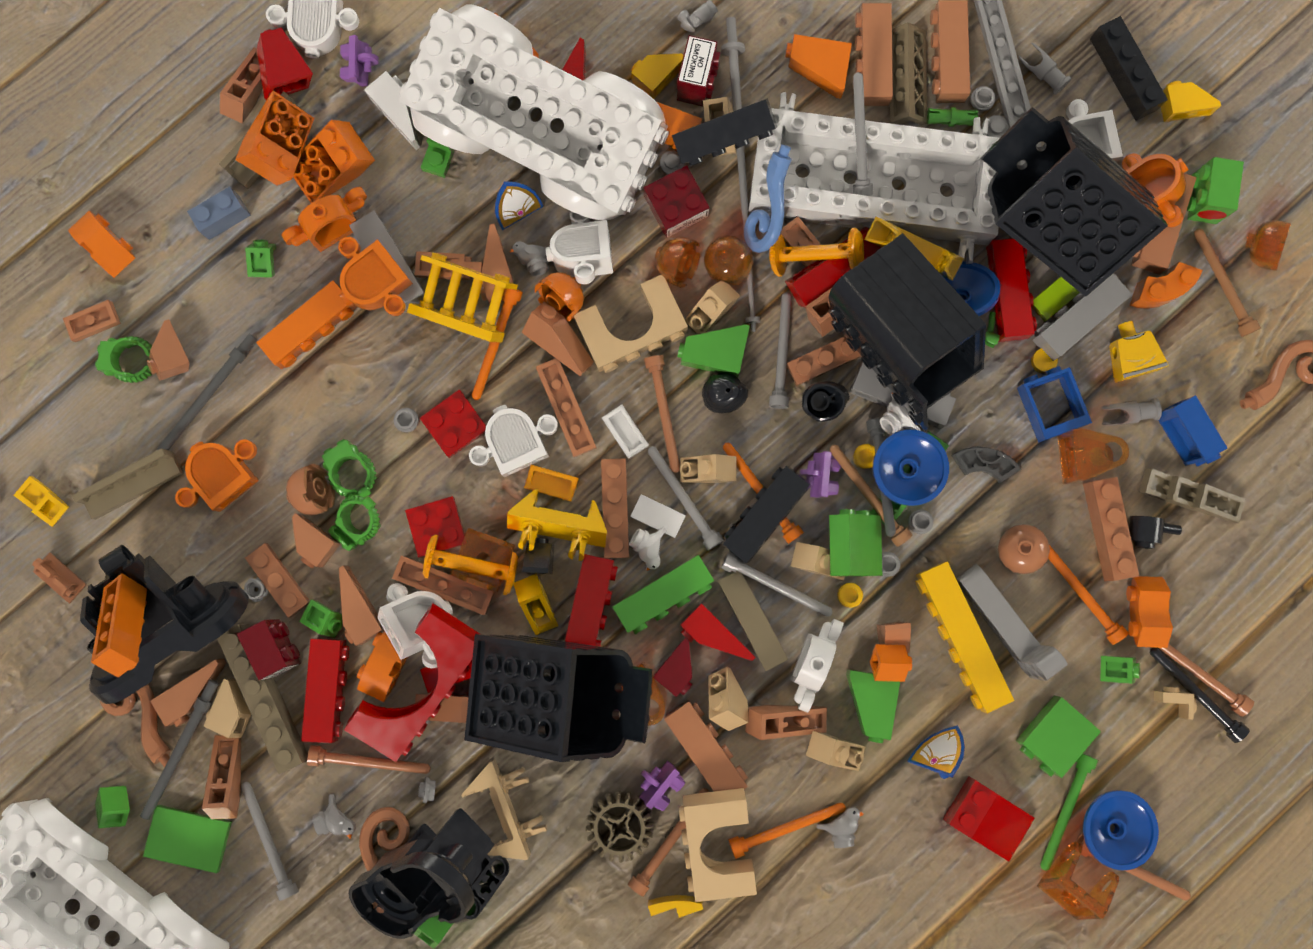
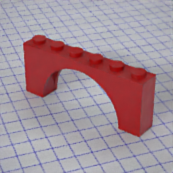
(394, 728)

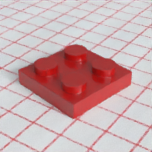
(454, 424)
(438, 519)

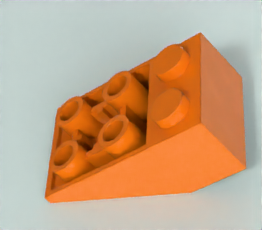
(276, 140)
(331, 160)

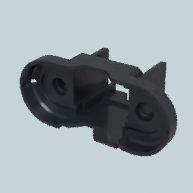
(196, 614)
(431, 879)

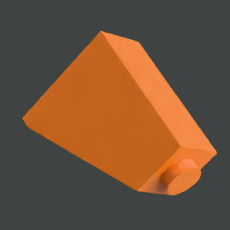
(820, 62)

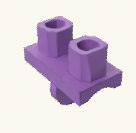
(360, 61)
(819, 473)
(657, 783)

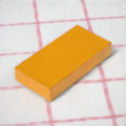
(551, 483)

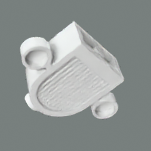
(314, 23)
(1097, 127)
(581, 249)
(513, 440)
(402, 617)
(815, 663)

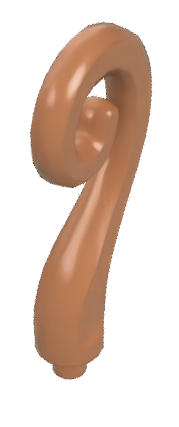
(1269, 389)
(150, 738)
(367, 832)

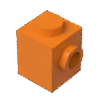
(890, 663)

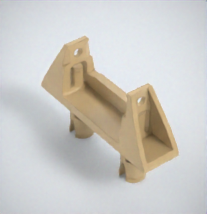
(499, 785)

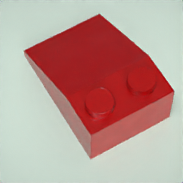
(988, 818)

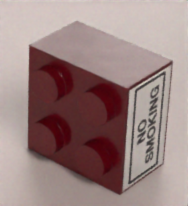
(698, 71)
(676, 201)
(269, 648)

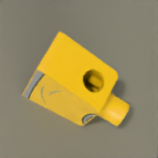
(1135, 353)

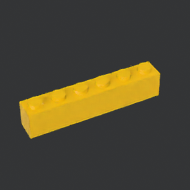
(964, 638)

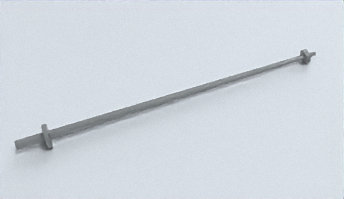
(732, 50)

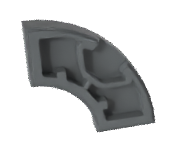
(987, 461)

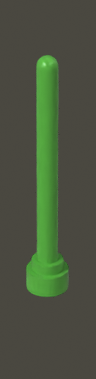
(1085, 765)

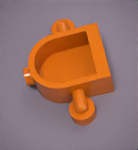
(1163, 178)
(326, 220)
(371, 278)
(217, 474)

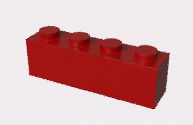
(823, 274)
(1014, 304)
(590, 600)
(324, 690)

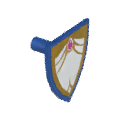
(515, 203)
(941, 752)

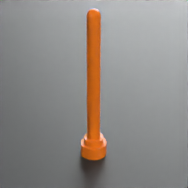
(510, 298)
(789, 530)
(1114, 631)
(740, 845)

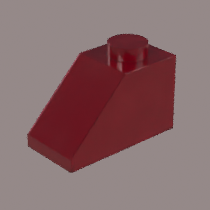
(676, 670)

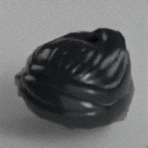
(724, 393)
(818, 402)

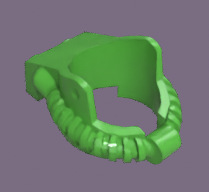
(109, 356)
(337, 456)
(344, 529)

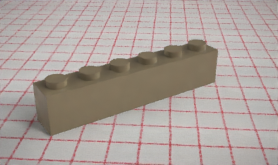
(265, 705)

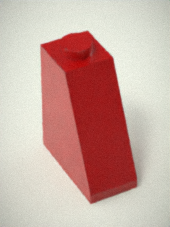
(281, 64)

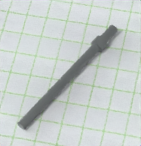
(237, 356)
(201, 706)

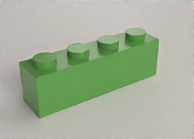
(664, 593)

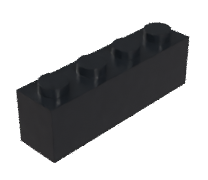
(1128, 68)
(724, 131)
(767, 514)

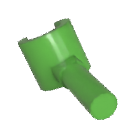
(991, 337)

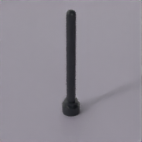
(1235, 730)

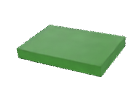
(187, 839)

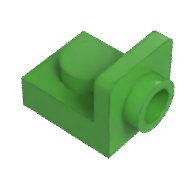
(437, 158)
(260, 259)
(322, 619)
(1119, 669)

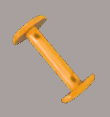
(780, 254)
(470, 565)

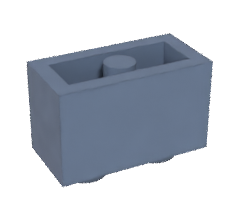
(219, 213)

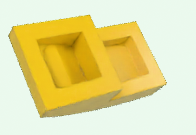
(41, 500)
(683, 904)

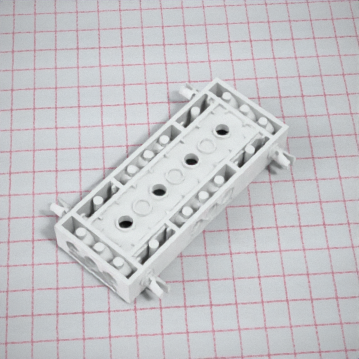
(915, 155)

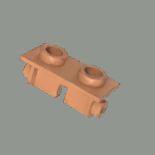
(58, 577)

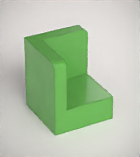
(112, 806)

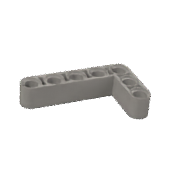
(1034, 659)

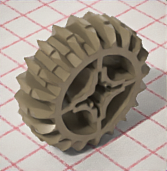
(607, 845)

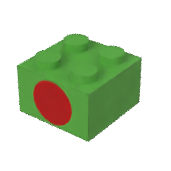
(1215, 190)

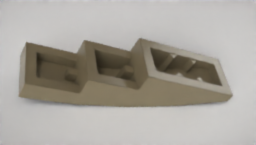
(1192, 495)
(752, 620)

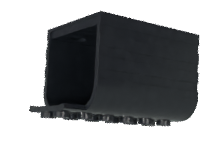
(1068, 201)
(908, 326)
(555, 698)

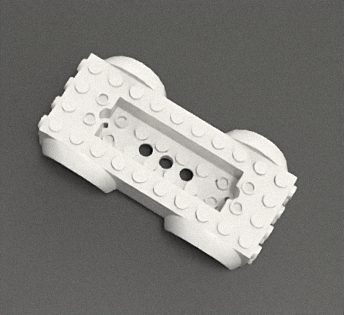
(461, 100)
(54, 860)

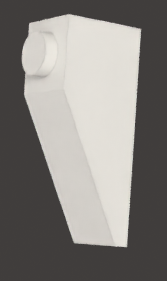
(385, 96)

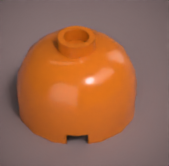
(561, 293)

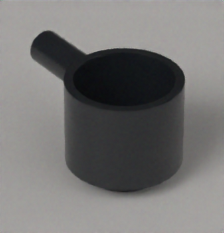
(1149, 531)

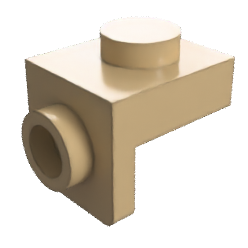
(1186, 701)

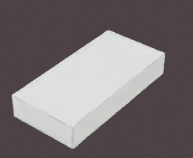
(625, 431)
(657, 515)

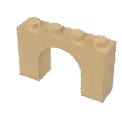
(610, 351)
(709, 877)

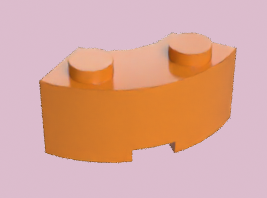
(102, 244)
(1155, 291)
(1149, 612)
(381, 670)

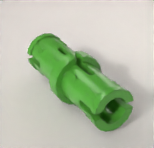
(951, 116)

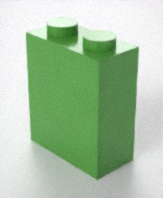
(855, 543)
(1057, 737)

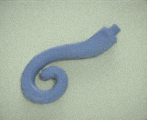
(775, 178)

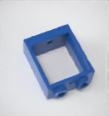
(1073, 397)
(1192, 432)

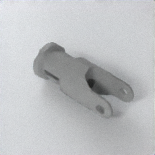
(1048, 71)
(1134, 412)

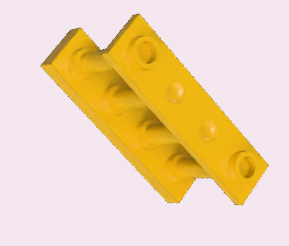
(446, 316)

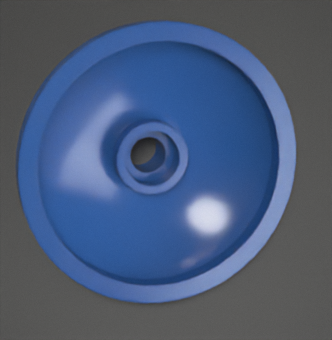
(976, 286)
(927, 464)
(1134, 831)

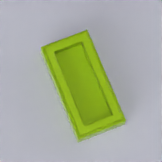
(1054, 298)

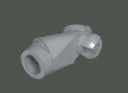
(700, 16)

